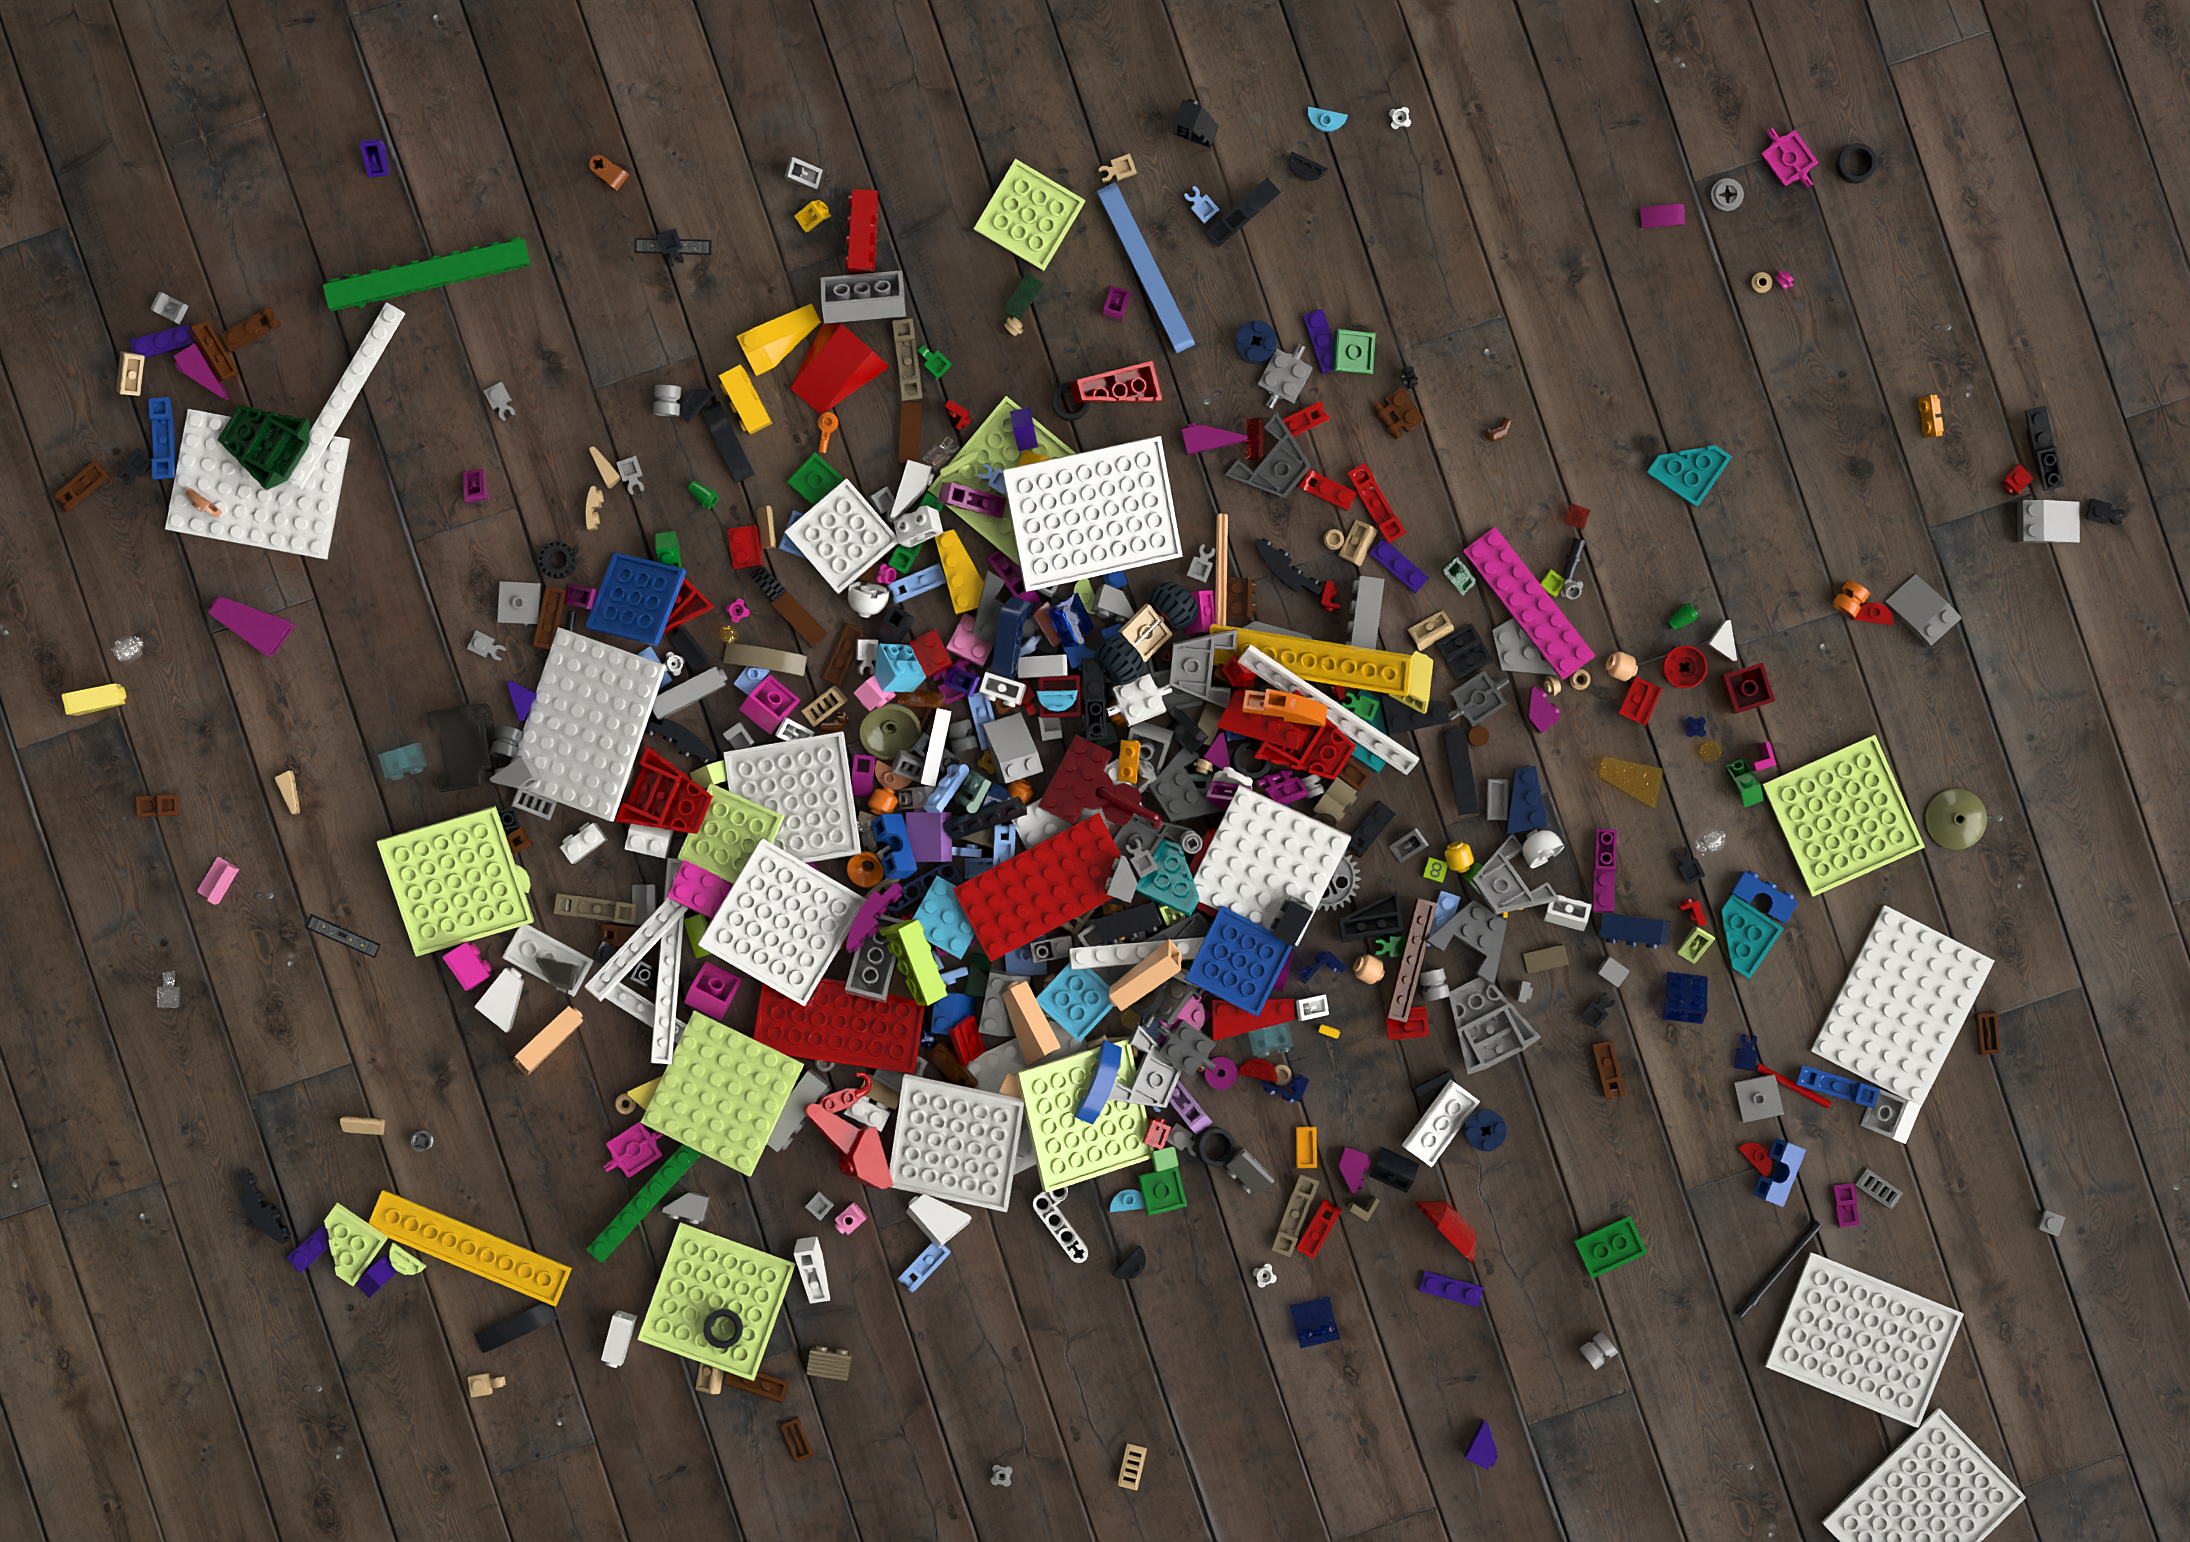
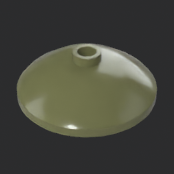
(887, 741)
(1942, 823)

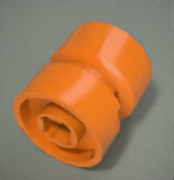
(1850, 599)

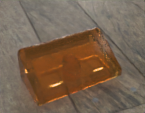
(923, 699)

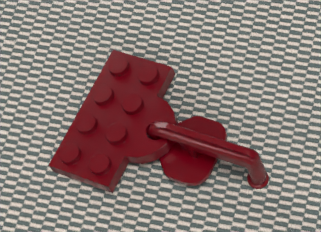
(1082, 778)

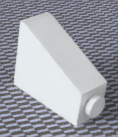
(1042, 666)
(502, 999)
(936, 1218)
(618, 1338)

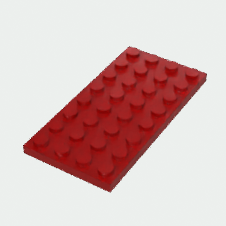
(1040, 887)
(842, 1027)

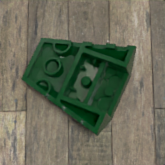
(266, 443)

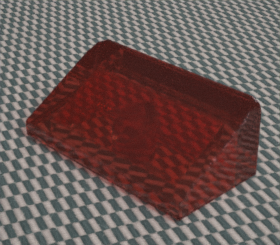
(1255, 433)

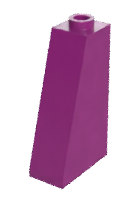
(254, 626)

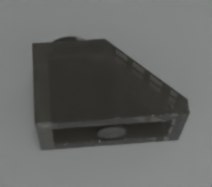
(559, 973)

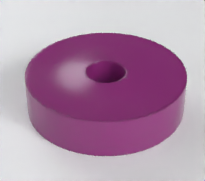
(1229, 1077)

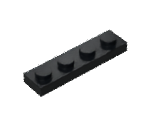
(985, 818)

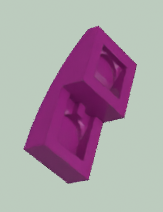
(1662, 216)
(1845, 1205)

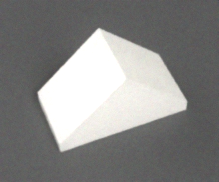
(1723, 641)
(791, 730)
(1311, 1007)

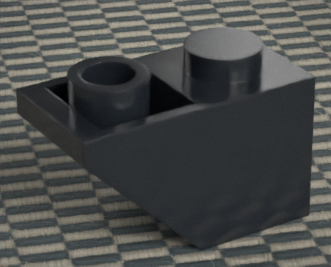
(895, 626)

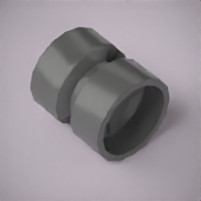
(961, 736)
(506, 742)

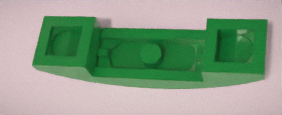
(905, 556)

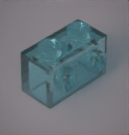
(403, 760)
(1270, 1039)

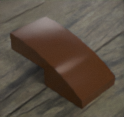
(157, 805)

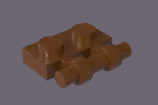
(1404, 410)

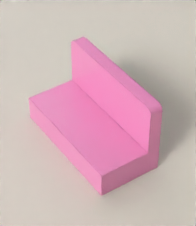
(217, 880)

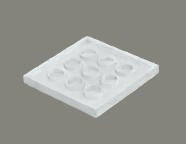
(842, 536)

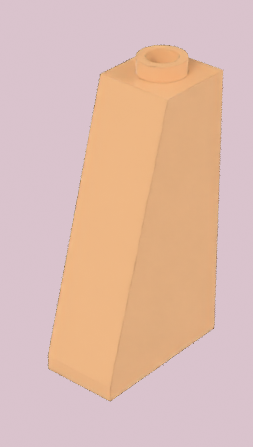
(1146, 975)
(1029, 1023)
(548, 1040)

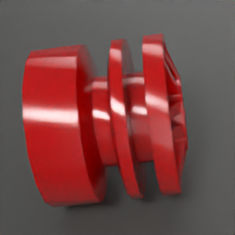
(1696, 667)

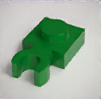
(1363, 706)
(1393, 946)

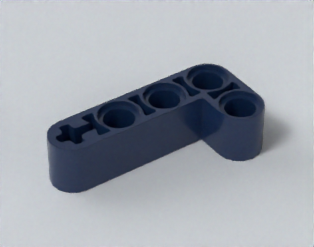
(1009, 636)
(919, 883)

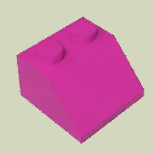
(769, 704)
(468, 965)
(713, 991)

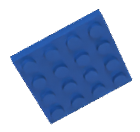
(635, 599)
(1238, 961)

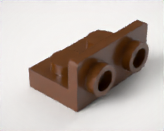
(1239, 598)

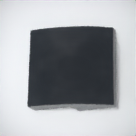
(1464, 652)

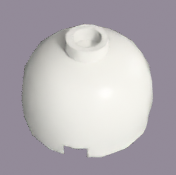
(867, 599)
(1540, 847)

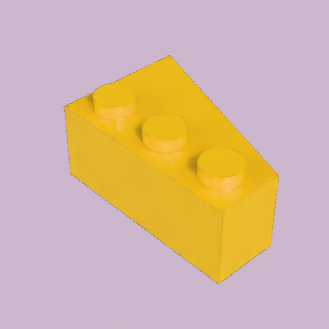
(744, 400)

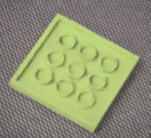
(1029, 215)
(729, 834)

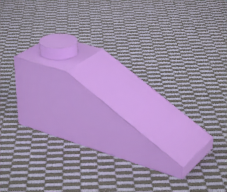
(1189, 1109)

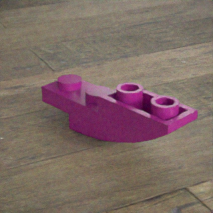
(1604, 870)
(865, 921)

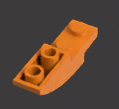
(1286, 705)

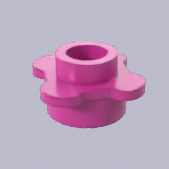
(1784, 279)
(886, 574)
(739, 604)

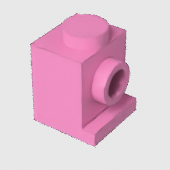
(855, 1213)

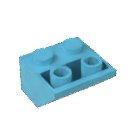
(897, 668)

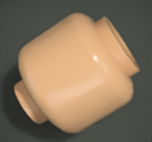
(1621, 666)
(1368, 969)

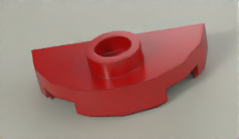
(1874, 613)
(1259, 1069)
(1757, 1156)

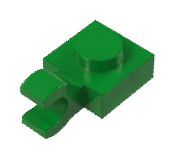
(936, 362)

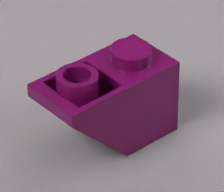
(1540, 712)
(863, 775)
(1352, 1164)

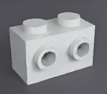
(918, 526)
(1002, 688)
(583, 843)
(1568, 913)
(869, 1113)

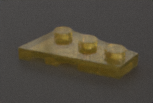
(1633, 778)

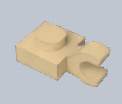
(482, 1384)

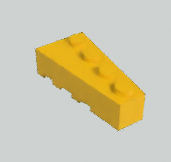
(961, 575)

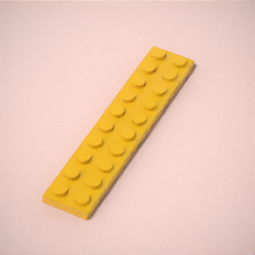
(1325, 660)
(470, 1248)

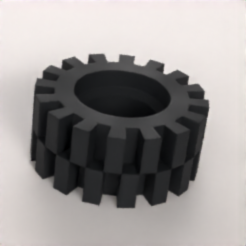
(566, 569)
(767, 583)

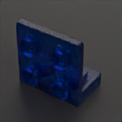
(1071, 620)
(1333, 963)
(1685, 998)
(1298, 1087)
(1314, 1322)

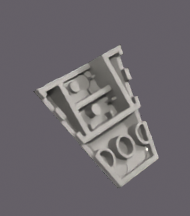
(1488, 1025)

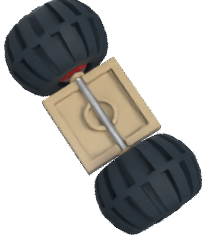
(1146, 632)

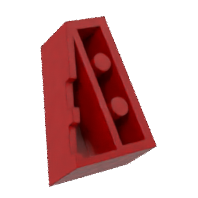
(688, 606)

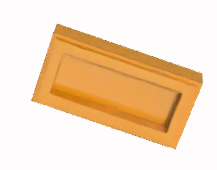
(1306, 1147)

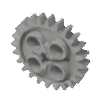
(1344, 869)

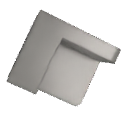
(1050, 728)
(739, 737)
(1090, 936)
(1612, 971)

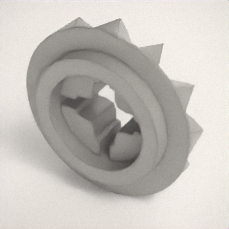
(1733, 188)

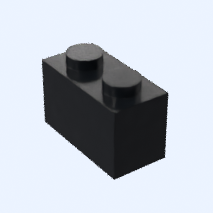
(1291, 920)

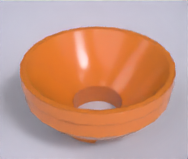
(861, 875)

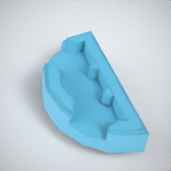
(1326, 120)
(1057, 700)
(1127, 1200)

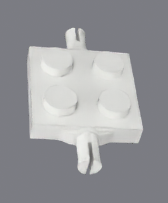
(1139, 700)

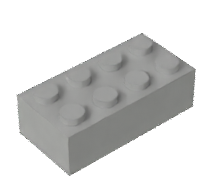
(863, 297)
(1365, 612)
(873, 965)
(791, 1118)

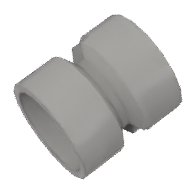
(667, 397)
(1434, 984)
(1598, 1350)

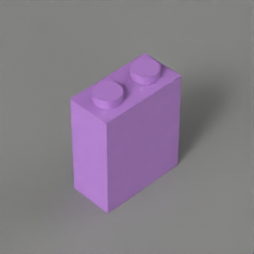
(928, 836)

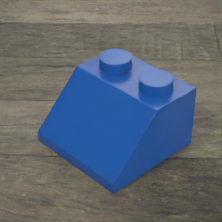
(951, 1010)

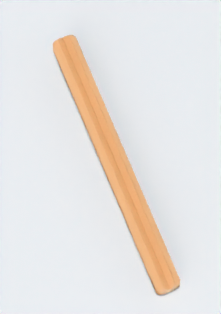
(1221, 569)

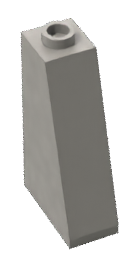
(689, 692)

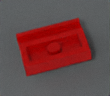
(745, 547)
(931, 653)
(1640, 700)
(1414, 1027)
(967, 1040)

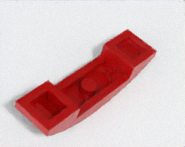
(1376, 503)

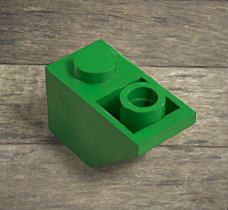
(668, 549)
(1744, 782)

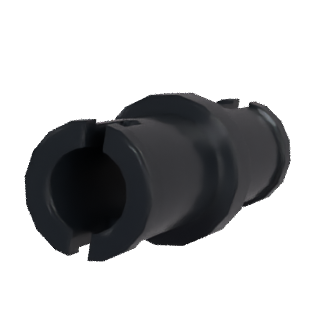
(1573, 558)

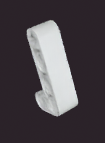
(1062, 1226)

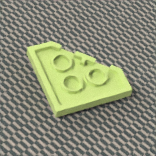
(351, 1243)

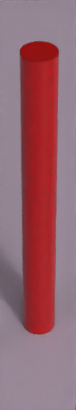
(1792, 1085)

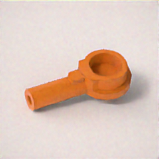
(827, 423)

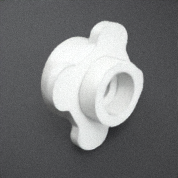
(1405, 121)
(679, 661)
(1262, 1281)

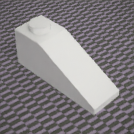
(912, 486)
(812, 1269)

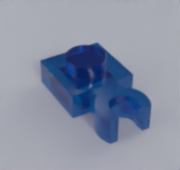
(1746, 1057)

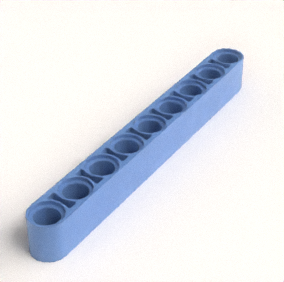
(1145, 267)

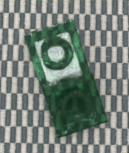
(1023, 296)
(978, 976)

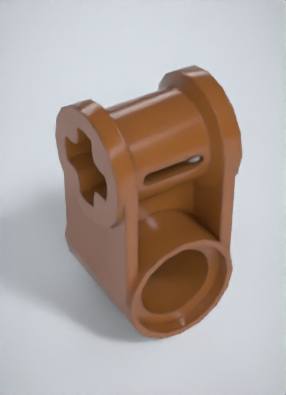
(610, 173)

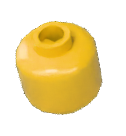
(1459, 856)

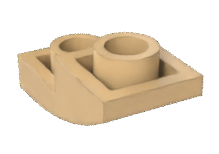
(593, 502)

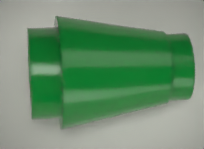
(703, 494)
(1683, 616)

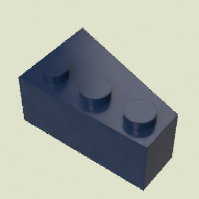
(1525, 802)
(1635, 930)

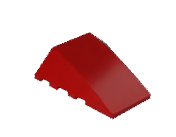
(835, 368)
(1321, 754)
(665, 797)
(1451, 1225)

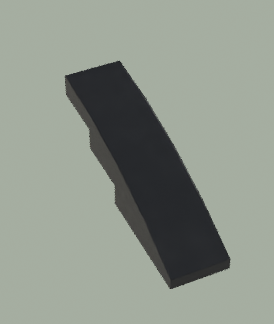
(1461, 772)

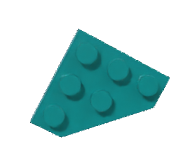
(1690, 471)
(1360, 751)
(1172, 880)
(1747, 935)

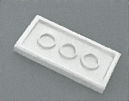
(531, 943)
(1440, 1123)

